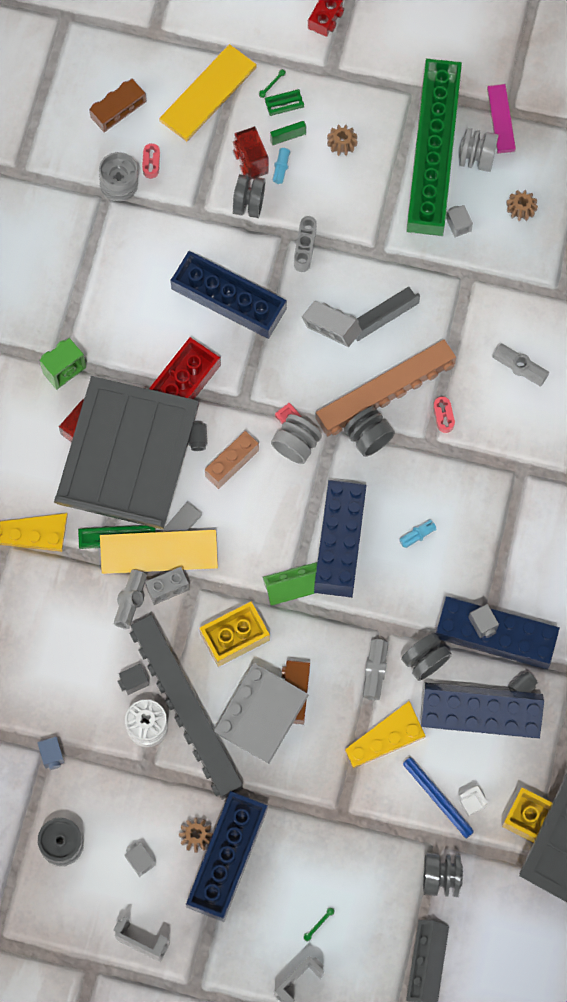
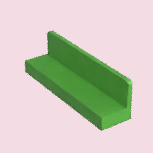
(291, 584)

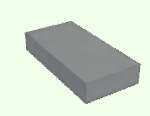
(183, 519)

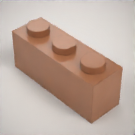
(231, 459)

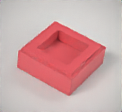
(283, 413)

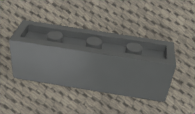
(387, 311)
(427, 961)

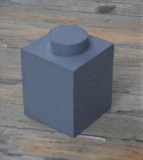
(51, 753)

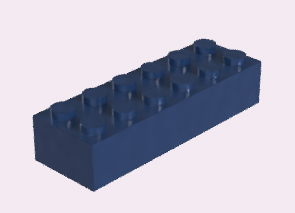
(228, 294)
(340, 539)
(514, 639)
(482, 710)
(226, 856)

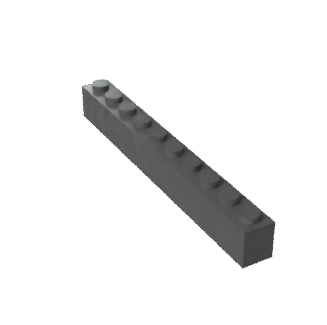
(186, 707)

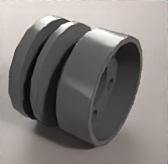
(369, 431)
(442, 874)

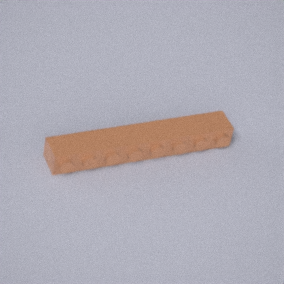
(387, 387)

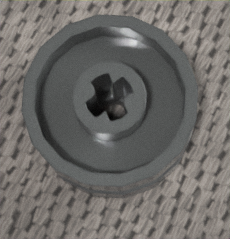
(248, 196)
(426, 656)
(64, 853)

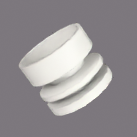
(140, 732)

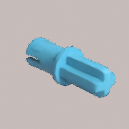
(281, 165)
(417, 534)

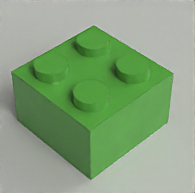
(62, 363)

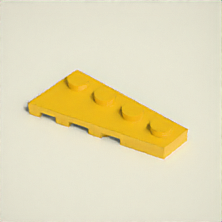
(35, 532)
(388, 736)

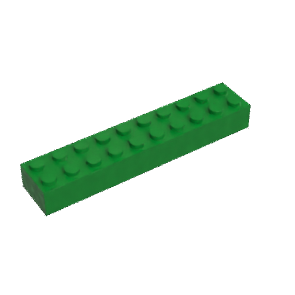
(434, 147)

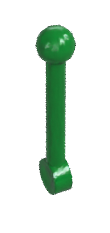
(262, 94)
(307, 937)

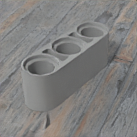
(308, 236)

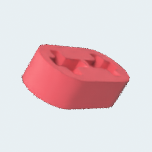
(147, 160)
(448, 413)

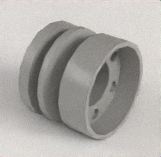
(478, 149)
(120, 168)
(296, 439)

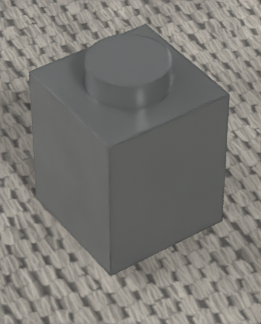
(133, 679)

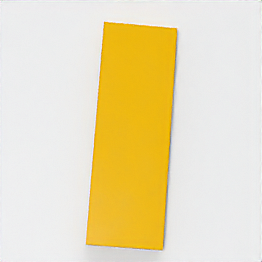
(208, 92)
(158, 551)

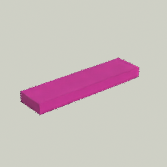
(501, 118)

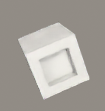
(472, 801)

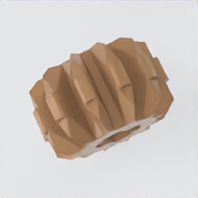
(335, 136)
(522, 205)
(198, 828)

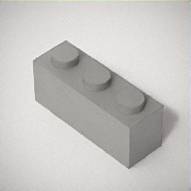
(332, 323)

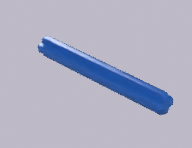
(438, 797)

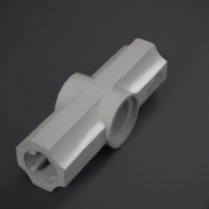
(531, 370)
(130, 599)
(375, 669)

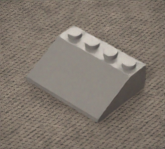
(261, 713)

